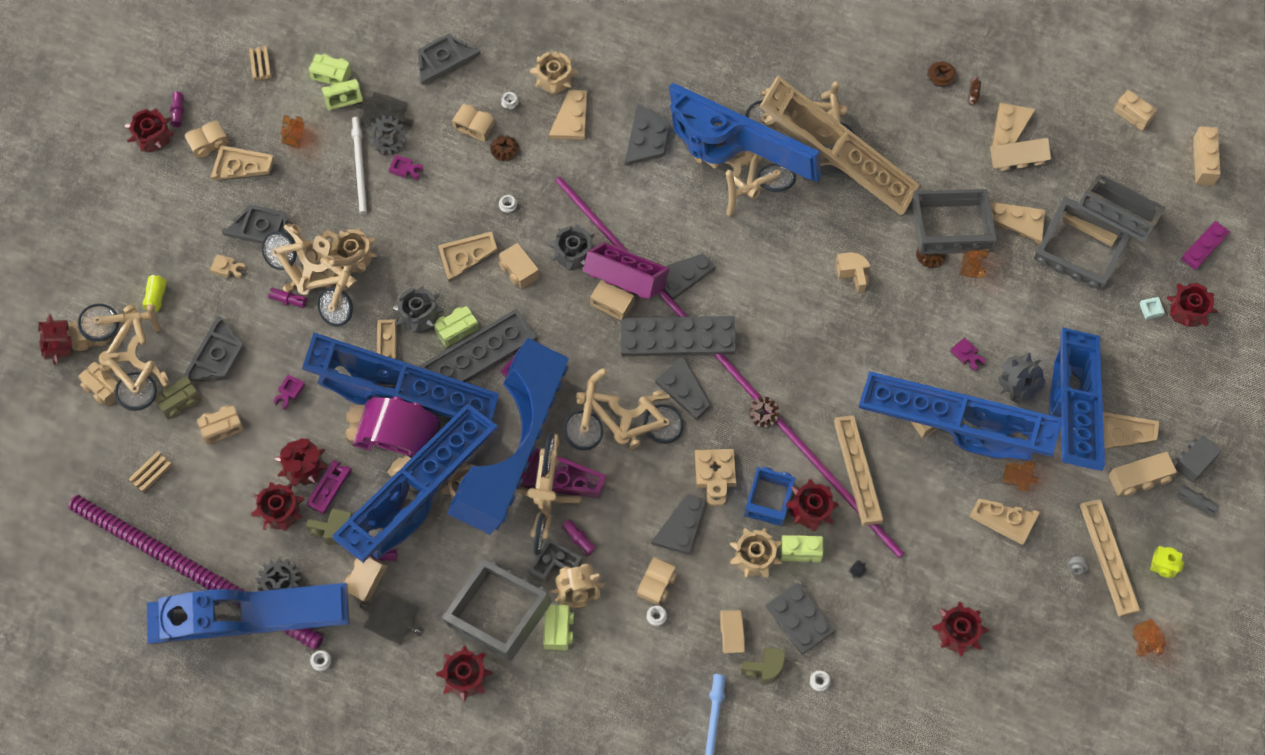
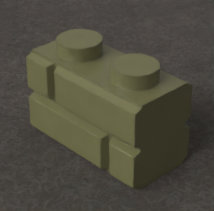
(177, 398)

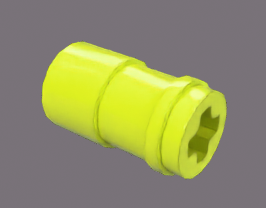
(154, 292)

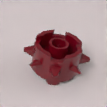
(149, 130)
(1191, 305)
(54, 339)
(301, 462)
(286, 503)
(809, 515)
(966, 619)
(453, 671)

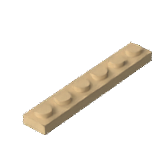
(858, 470)
(1109, 558)

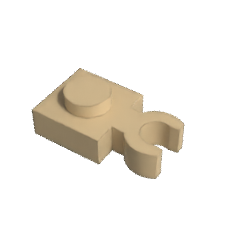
(225, 266)

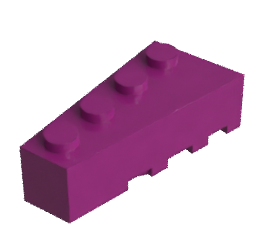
(568, 478)

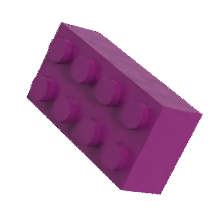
(626, 270)

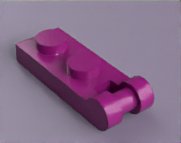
(328, 487)

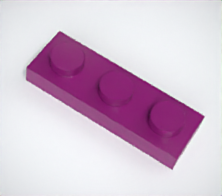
(1205, 245)

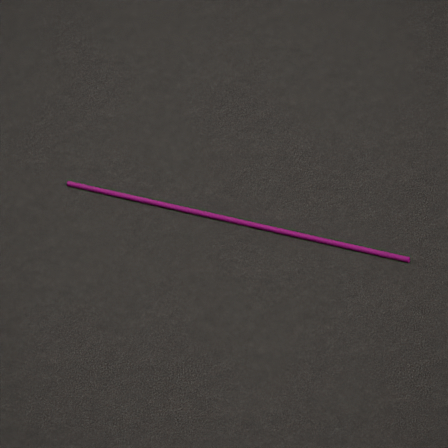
(739, 378)

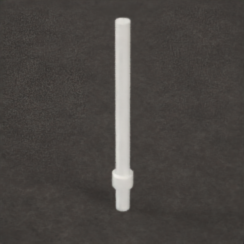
(357, 135)

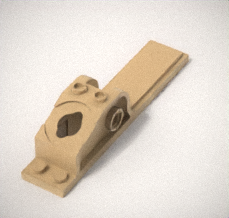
(850, 153)

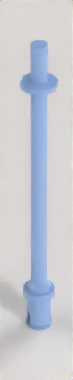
(716, 696)

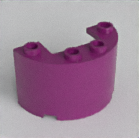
(395, 426)

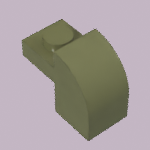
(336, 520)
(769, 669)

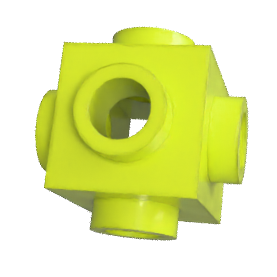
(1167, 562)

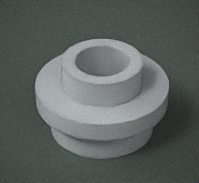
(1078, 565)

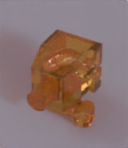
(293, 134)
(971, 263)
(1020, 475)
(1148, 638)

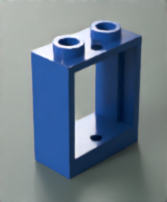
(763, 513)

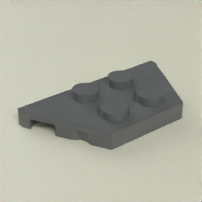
(443, 56)
(647, 136)
(256, 224)
(216, 354)

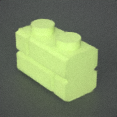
(329, 69)
(342, 94)
(456, 326)
(801, 548)
(557, 627)

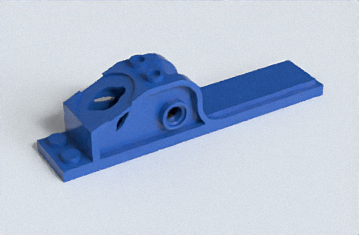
(695, 123)
(413, 383)
(948, 408)
(1081, 408)
(424, 472)
(260, 612)

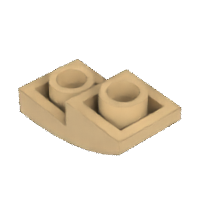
(732, 631)

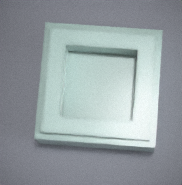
(1152, 308)

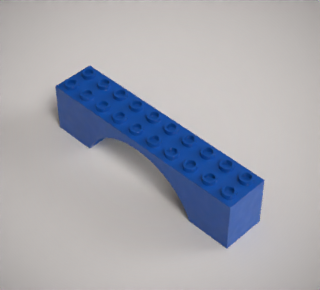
(490, 489)

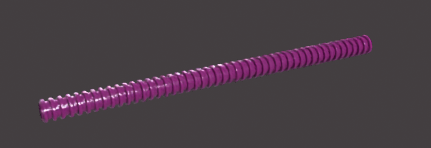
(170, 557)

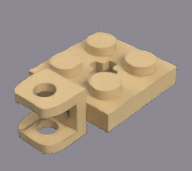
(321, 248)
(715, 482)

